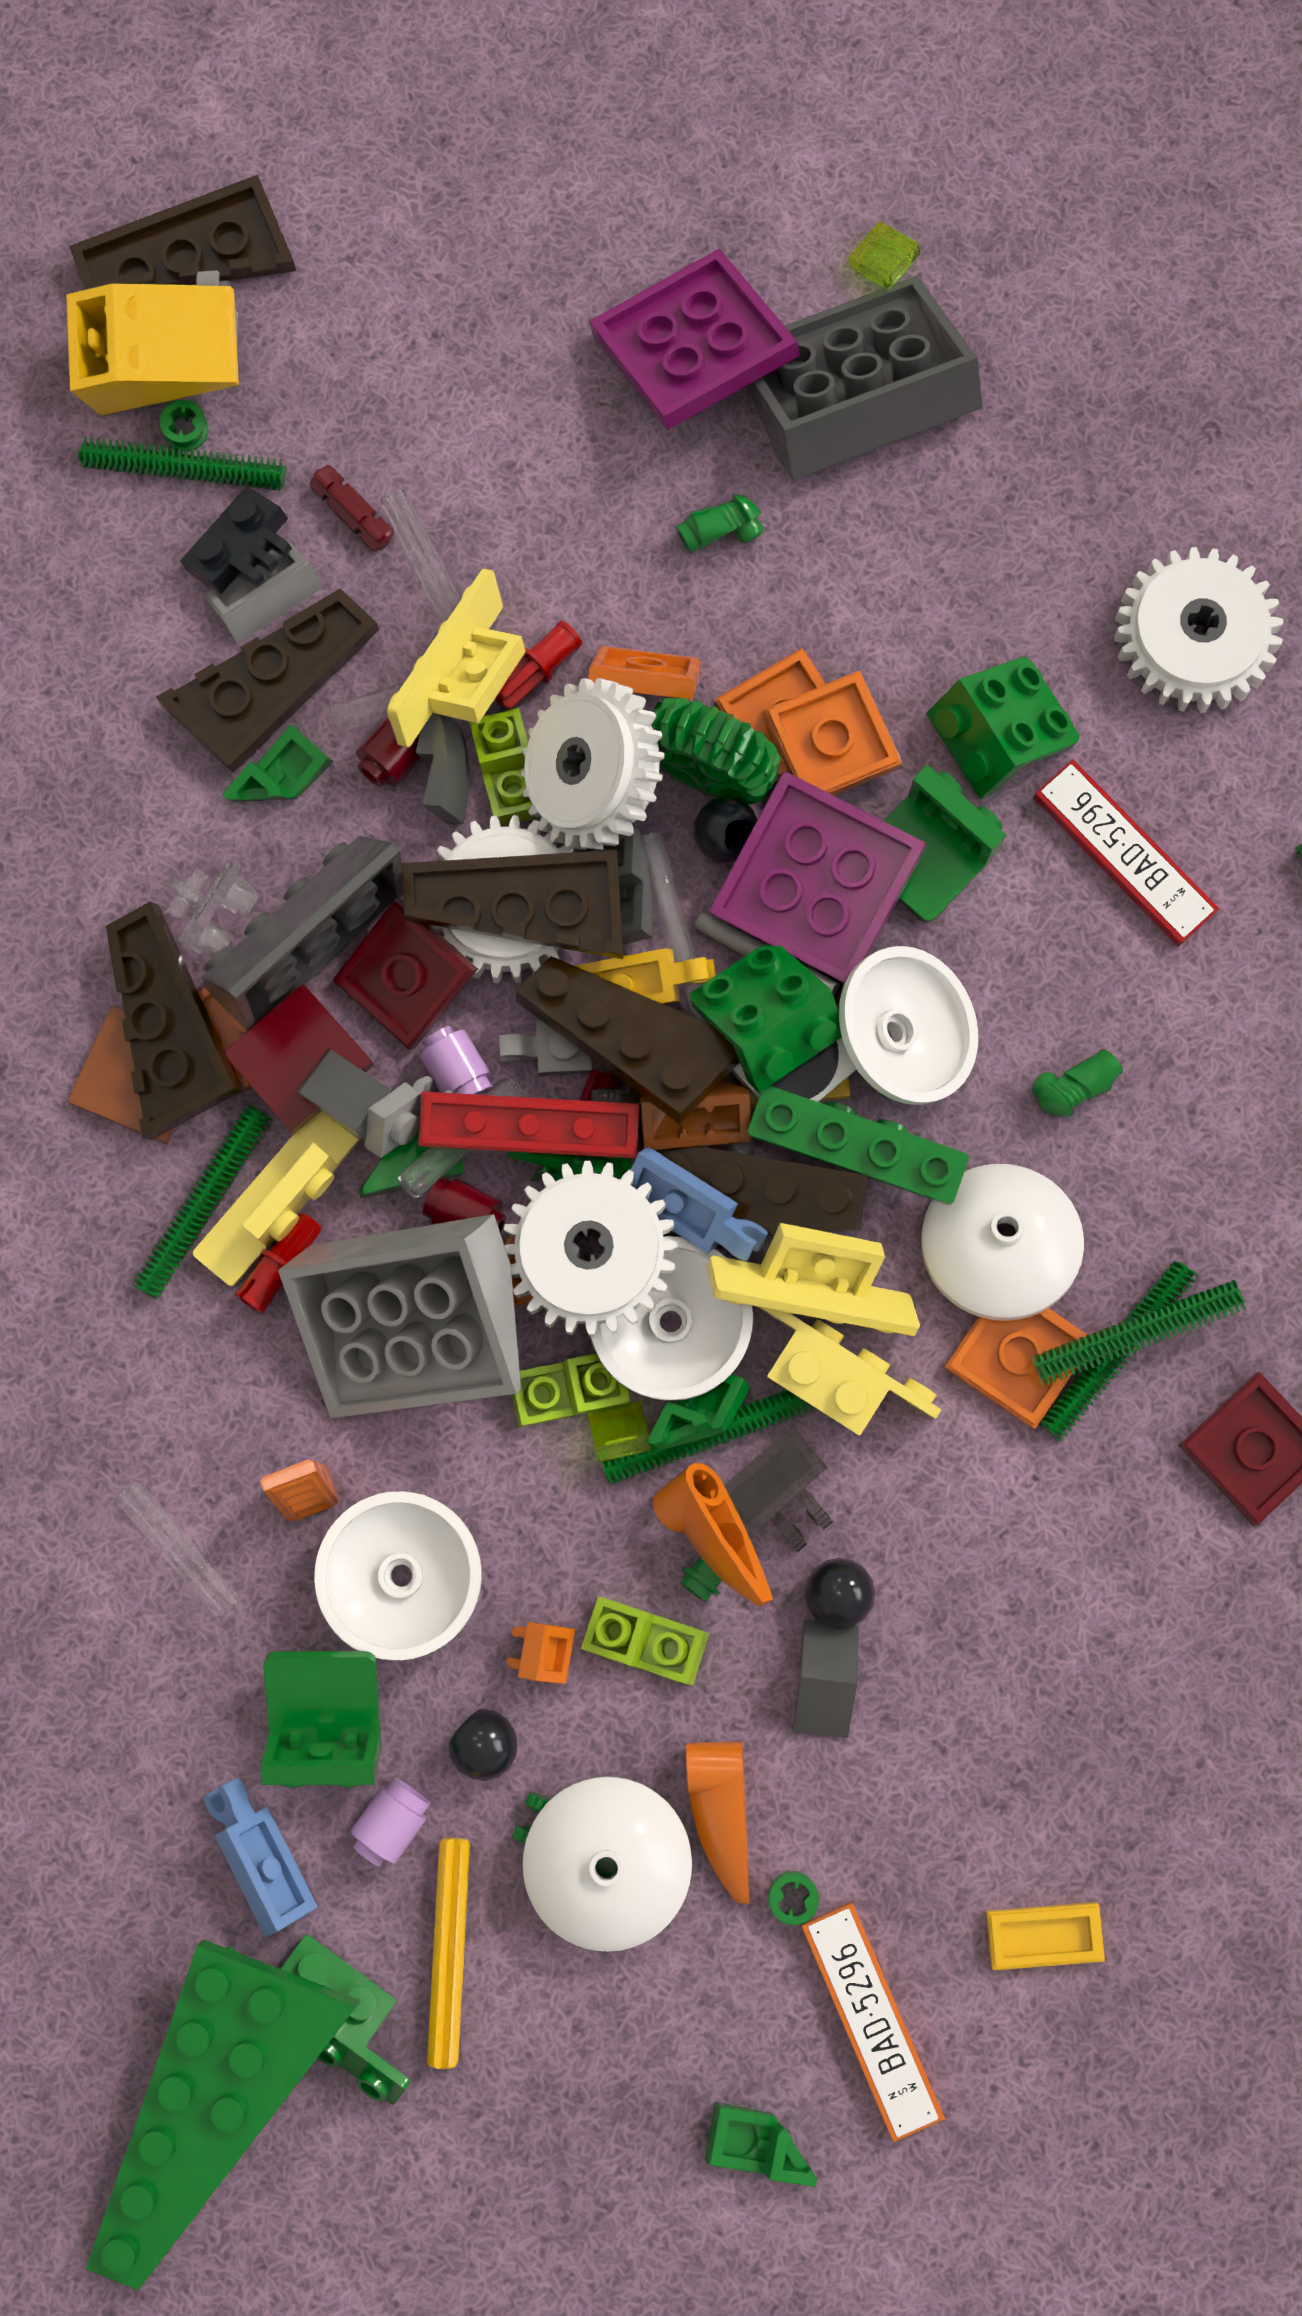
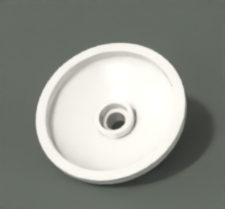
(928, 1022)
(997, 1273)
(694, 1356)
(357, 1581)
(614, 1821)

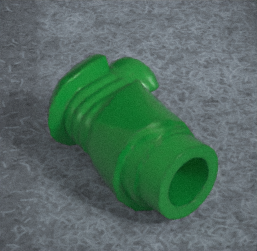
(714, 522)
(1079, 1083)

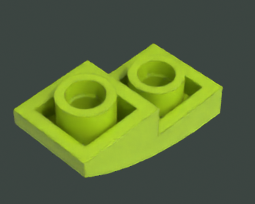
(499, 749)
(566, 1390)
(645, 1641)

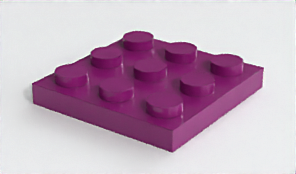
(694, 338)
(817, 877)

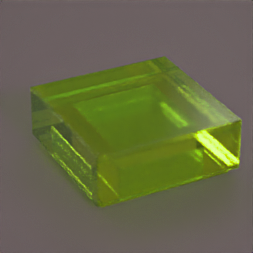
(884, 255)
(619, 1431)

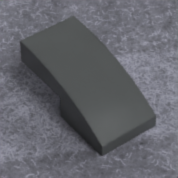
(447, 786)
(633, 888)

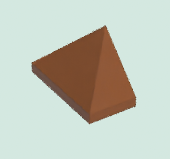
(717, 1120)

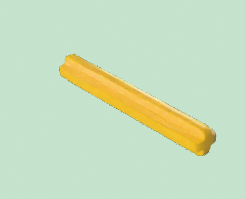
(448, 1953)

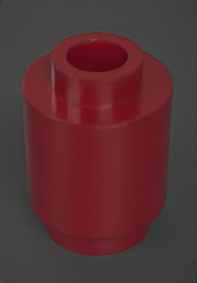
(383, 758)
(459, 1201)

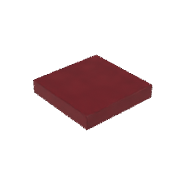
(404, 975)
(284, 1050)
(1250, 1448)

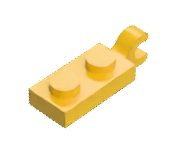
(653, 973)

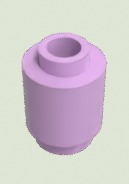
(455, 1063)
(390, 1822)

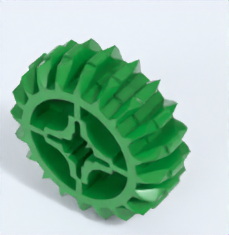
(714, 751)

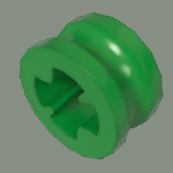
(184, 409)
(776, 1895)

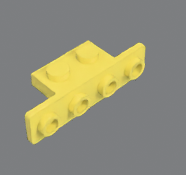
(460, 667)
(274, 1198)
(817, 1278)
(838, 1380)

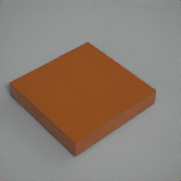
(106, 1078)

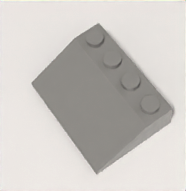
(407, 1317)

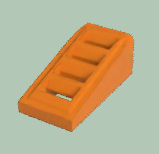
(301, 1489)

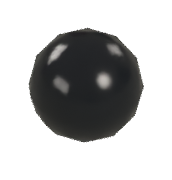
(710, 827)
(840, 1593)
(484, 1745)

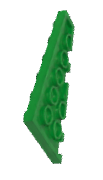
(222, 2073)

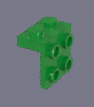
(1001, 723)
(956, 836)
(770, 1013)
(321, 1719)

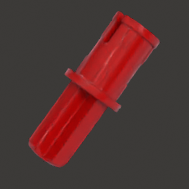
(538, 664)
(265, 1280)

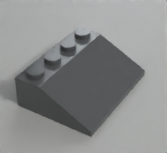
(866, 379)
(306, 930)

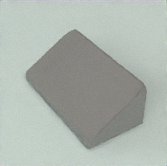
(249, 609)

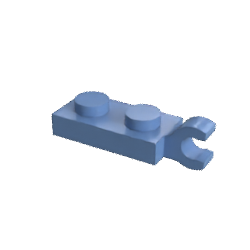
(696, 1208)
(259, 1859)

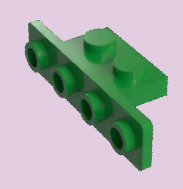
(858, 1145)
(348, 2046)

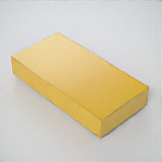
(1045, 1936)

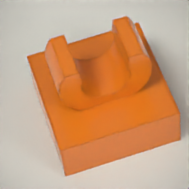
(544, 1652)

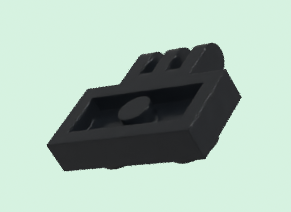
(239, 543)

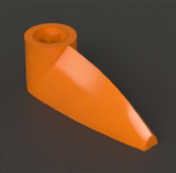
(703, 1511)
(719, 1810)

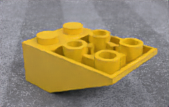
(150, 343)

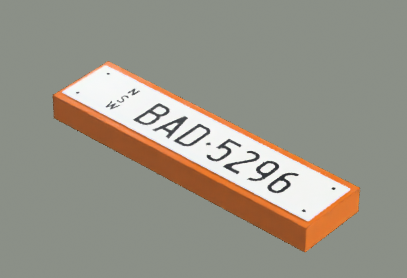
(872, 2021)

